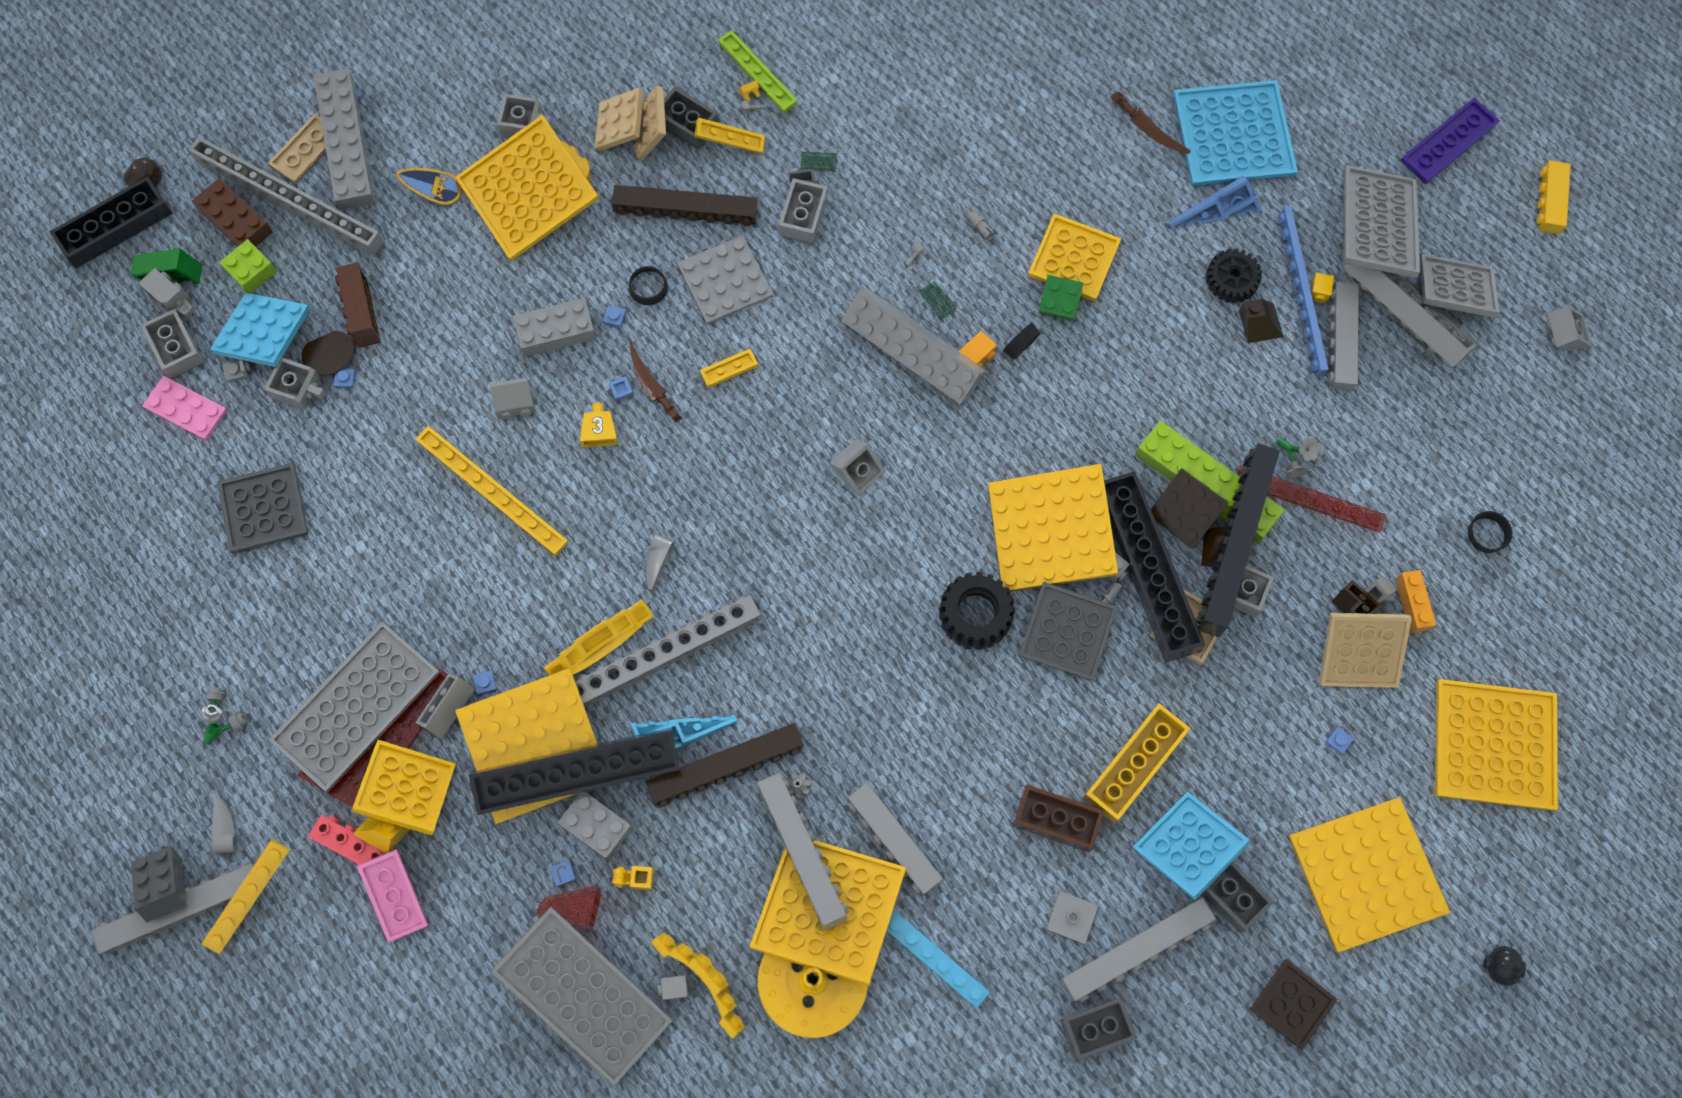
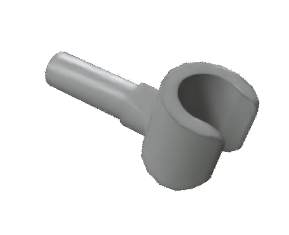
(747, 108)
(918, 250)

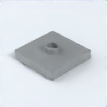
(1072, 917)

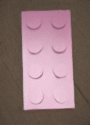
(184, 408)
(392, 895)

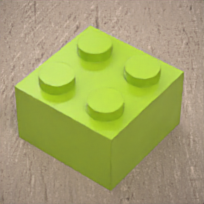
(248, 266)

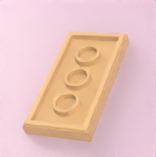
(300, 151)

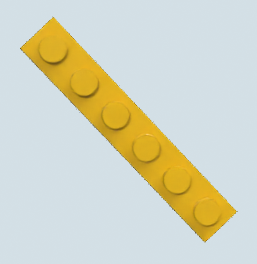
(245, 896)

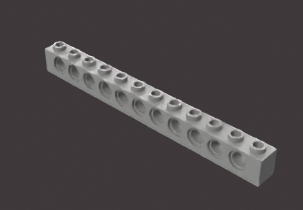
(286, 196)
(679, 651)

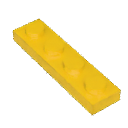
(729, 136)

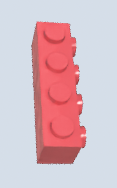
(342, 840)

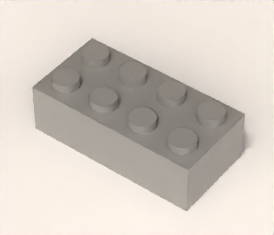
(554, 327)

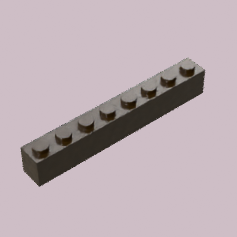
(684, 204)
(725, 764)

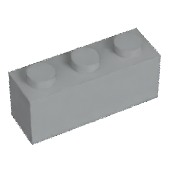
(441, 709)

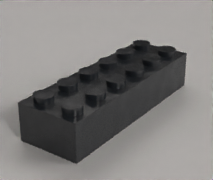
(110, 222)

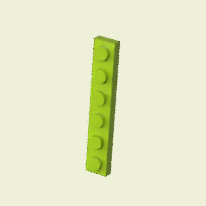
(757, 71)

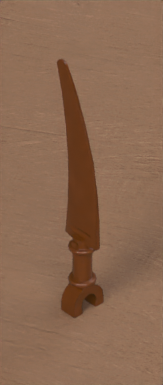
(1145, 124)
(650, 385)

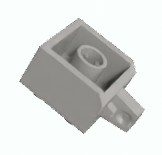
(517, 113)
(166, 293)
(294, 384)

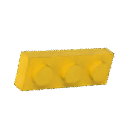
(728, 368)

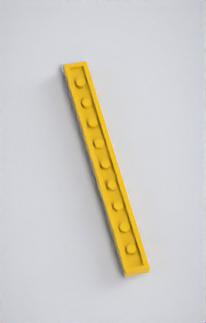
(492, 491)

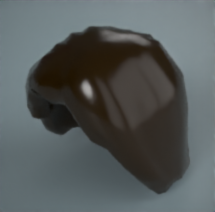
(142, 168)

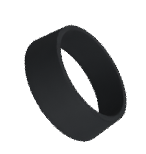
(648, 300)
(1022, 341)
(1501, 520)

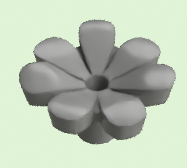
(802, 787)

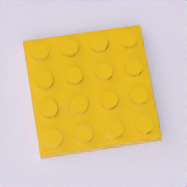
(1076, 254)
(404, 787)

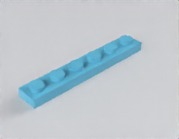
(937, 960)

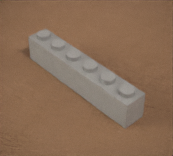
(1343, 336)
(894, 839)

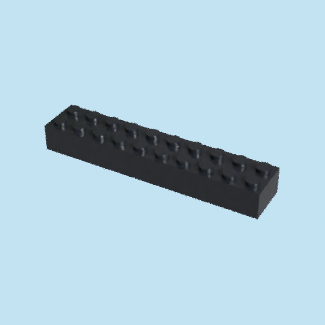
(1237, 540)
(1152, 569)
(574, 771)

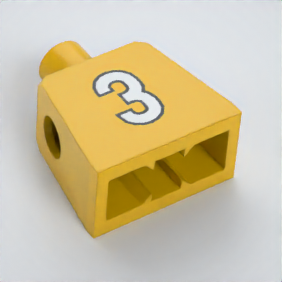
(598, 428)

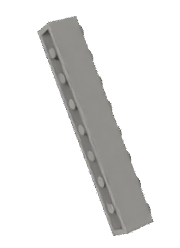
(802, 852)
(200, 900)
(1137, 950)

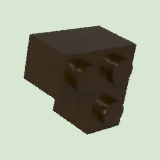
(1355, 600)

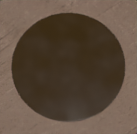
(328, 353)

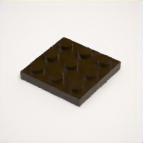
(1188, 507)
(1293, 1004)

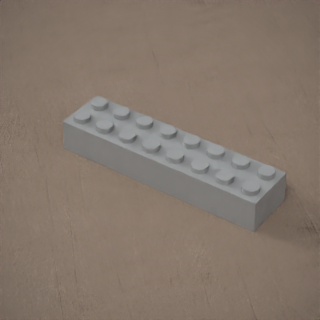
(344, 139)
(1407, 304)
(913, 345)

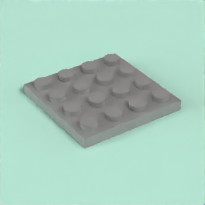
(725, 279)
(1459, 286)

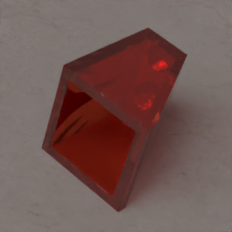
(576, 906)

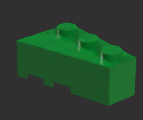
(174, 263)

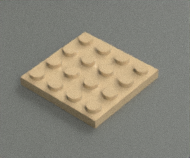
(1364, 650)

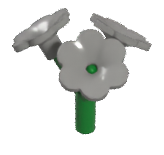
(1309, 450)

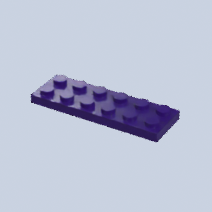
(1449, 140)

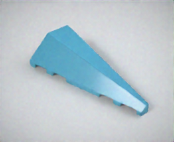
(686, 730)

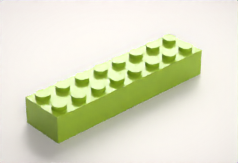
(1170, 451)

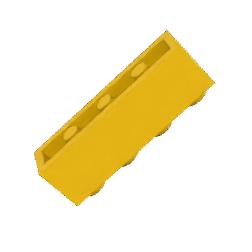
(1554, 197)

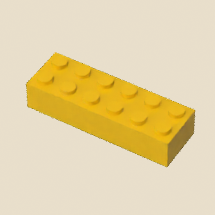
(1136, 763)

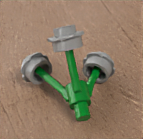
(212, 713)

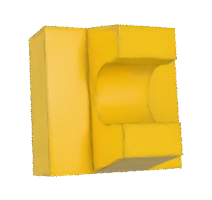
(749, 88)

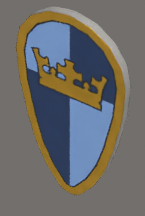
(431, 184)

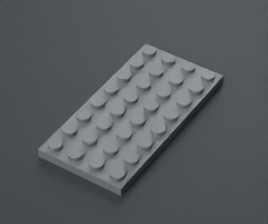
(1381, 222)
(354, 706)
(581, 995)

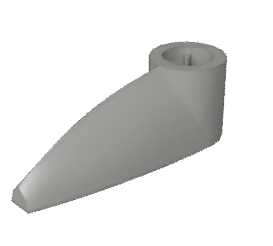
(659, 554)
(223, 829)

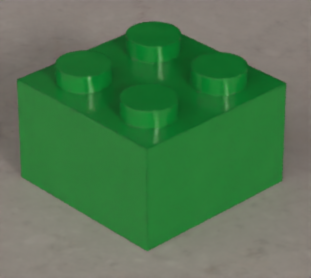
(1061, 297)

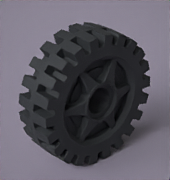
(1235, 263)

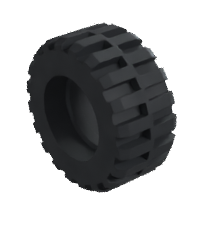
(976, 586)

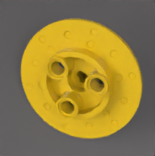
(784, 990)

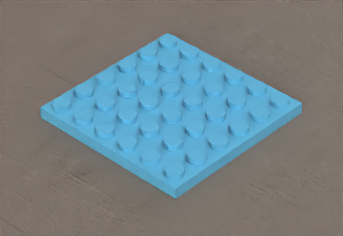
(1235, 132)

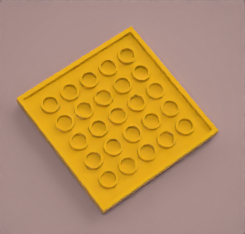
(527, 187)
(1053, 528)
(525, 725)
(1496, 745)
(1368, 874)
(850, 950)

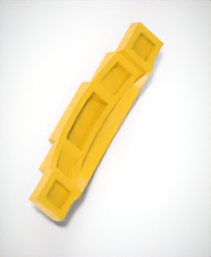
(601, 639)
(711, 977)

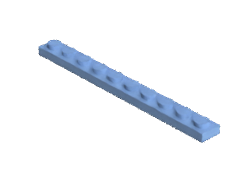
(1304, 295)

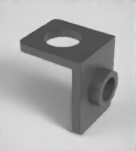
(802, 174)

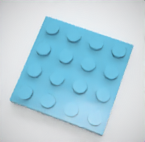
(260, 329)
(1191, 845)

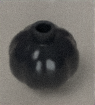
(1505, 965)

